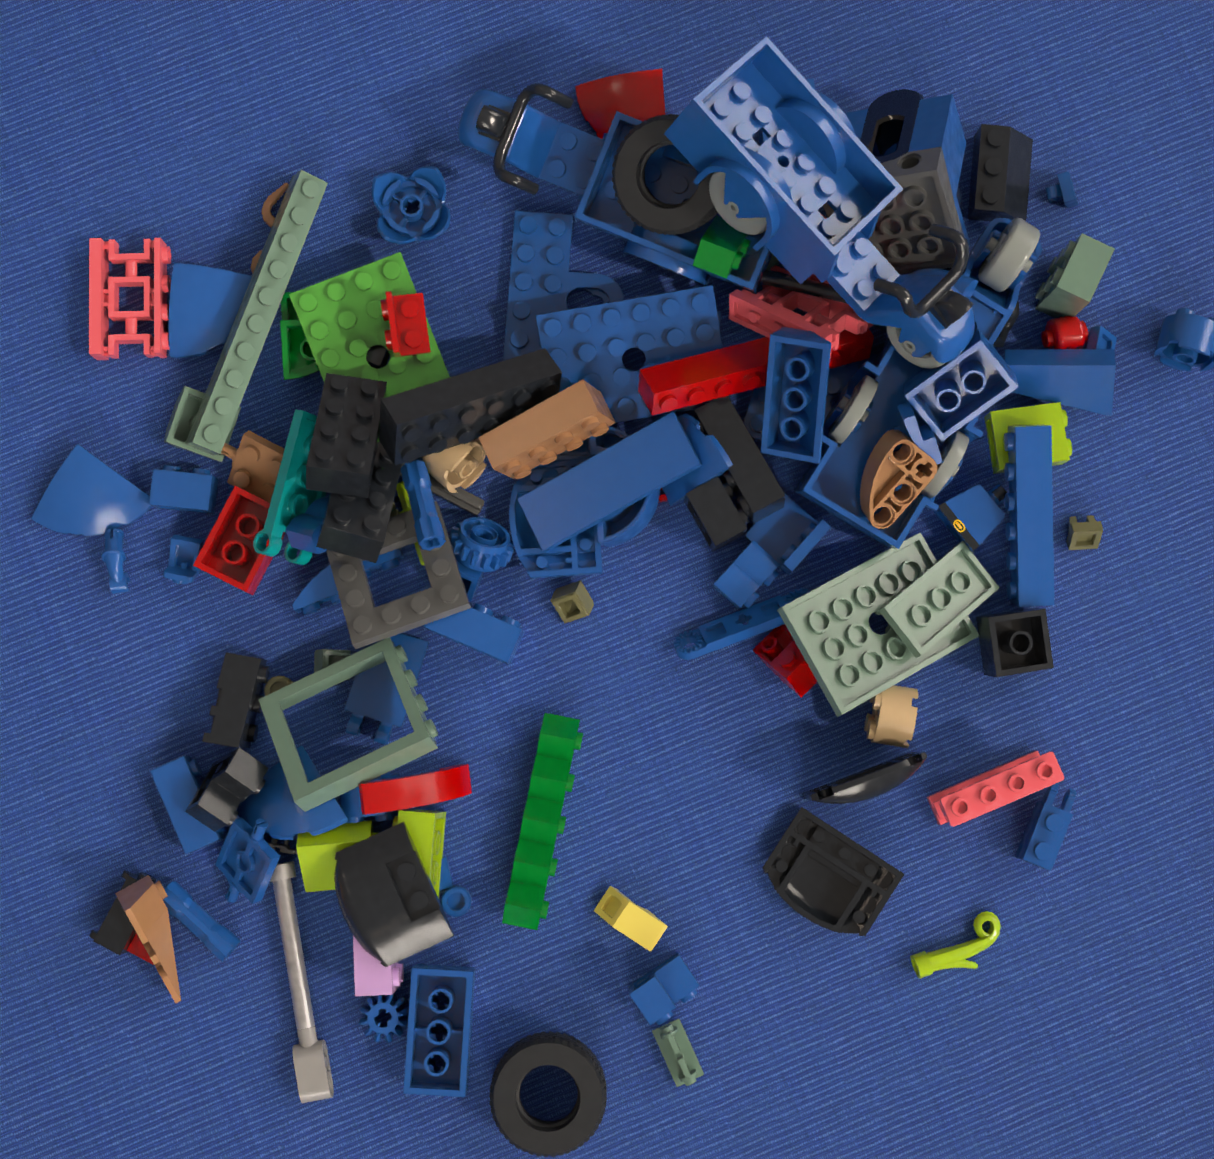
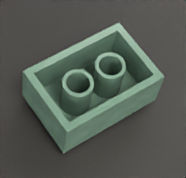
(1073, 277)

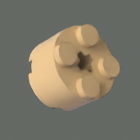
(457, 465)
(892, 717)

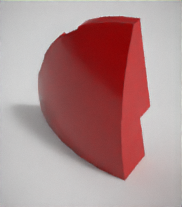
(632, 93)

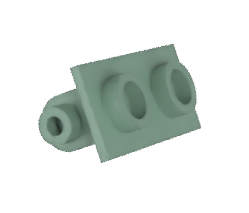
(678, 1053)

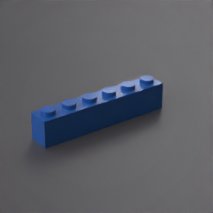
(1030, 515)

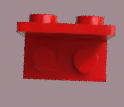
(407, 324)

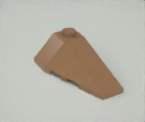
(150, 919)

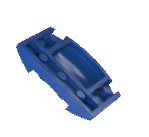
(573, 557)

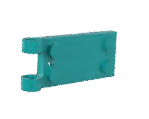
(290, 492)

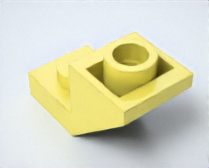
(630, 918)

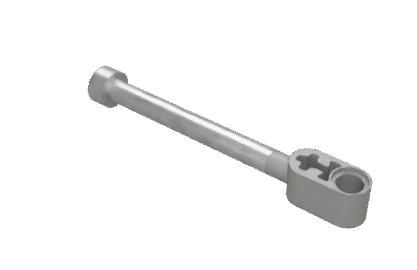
(310, 1055)

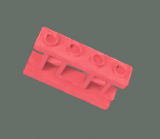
(105, 298)
(774, 309)
(995, 788)

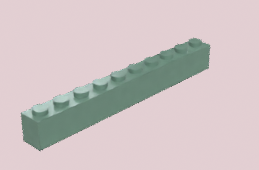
(256, 313)

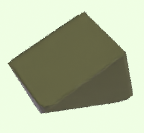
(572, 602)

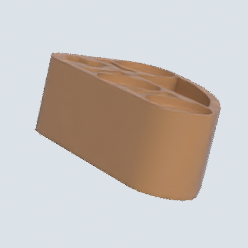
(888, 470)

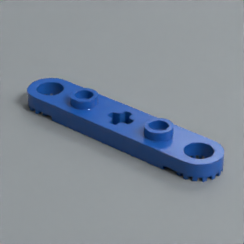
(730, 629)

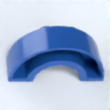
(634, 518)

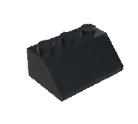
(999, 174)

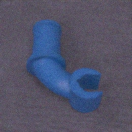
(114, 558)

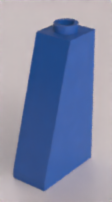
(1066, 376)

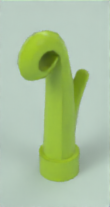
(955, 956)

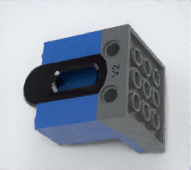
(924, 152)

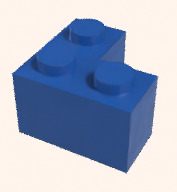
(662, 988)

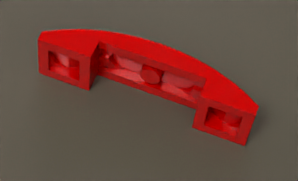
(415, 790)

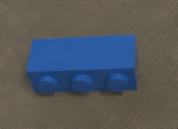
(177, 786)

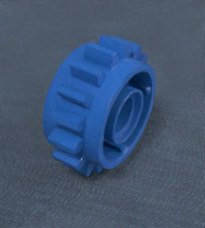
(481, 544)

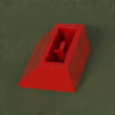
(785, 660)

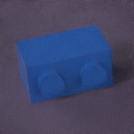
(183, 490)

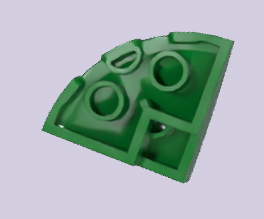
(296, 352)

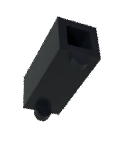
(116, 930)

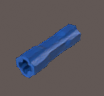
(427, 523)
(197, 920)

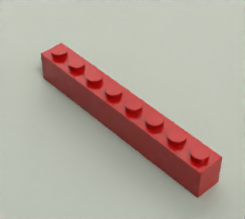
(728, 372)

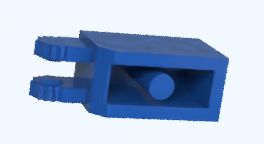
(1046, 829)

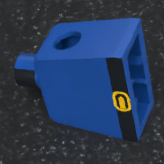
(973, 514)

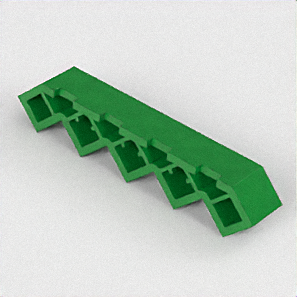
(542, 821)

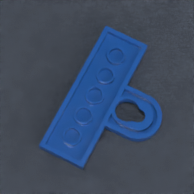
(542, 278)

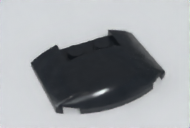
(868, 782)
(830, 876)
(389, 896)

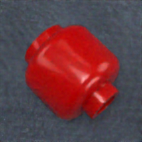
(1065, 333)

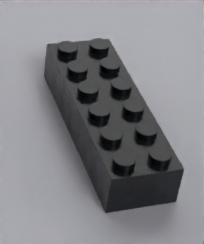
(464, 405)

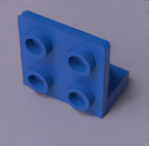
(788, 534)

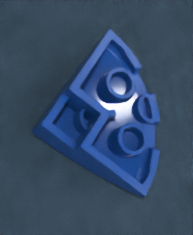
(202, 307)
(710, 453)
(89, 497)
(283, 815)

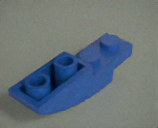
(323, 586)

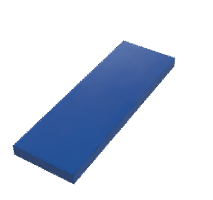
(609, 482)

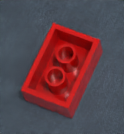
(230, 548)

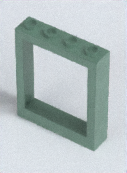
(364, 769)

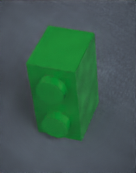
(721, 248)

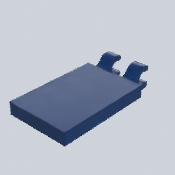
(376, 694)

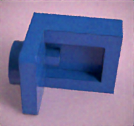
(181, 559)

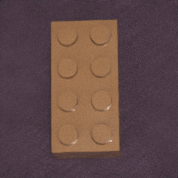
(547, 430)

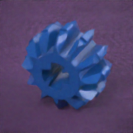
(392, 1025)

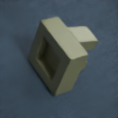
(1084, 534)

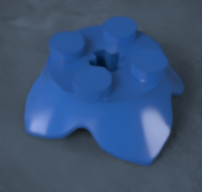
(396, 192)

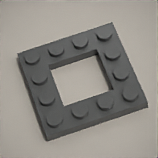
(371, 623)

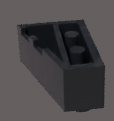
(237, 701)

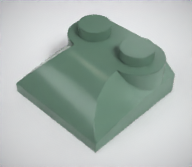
(183, 418)

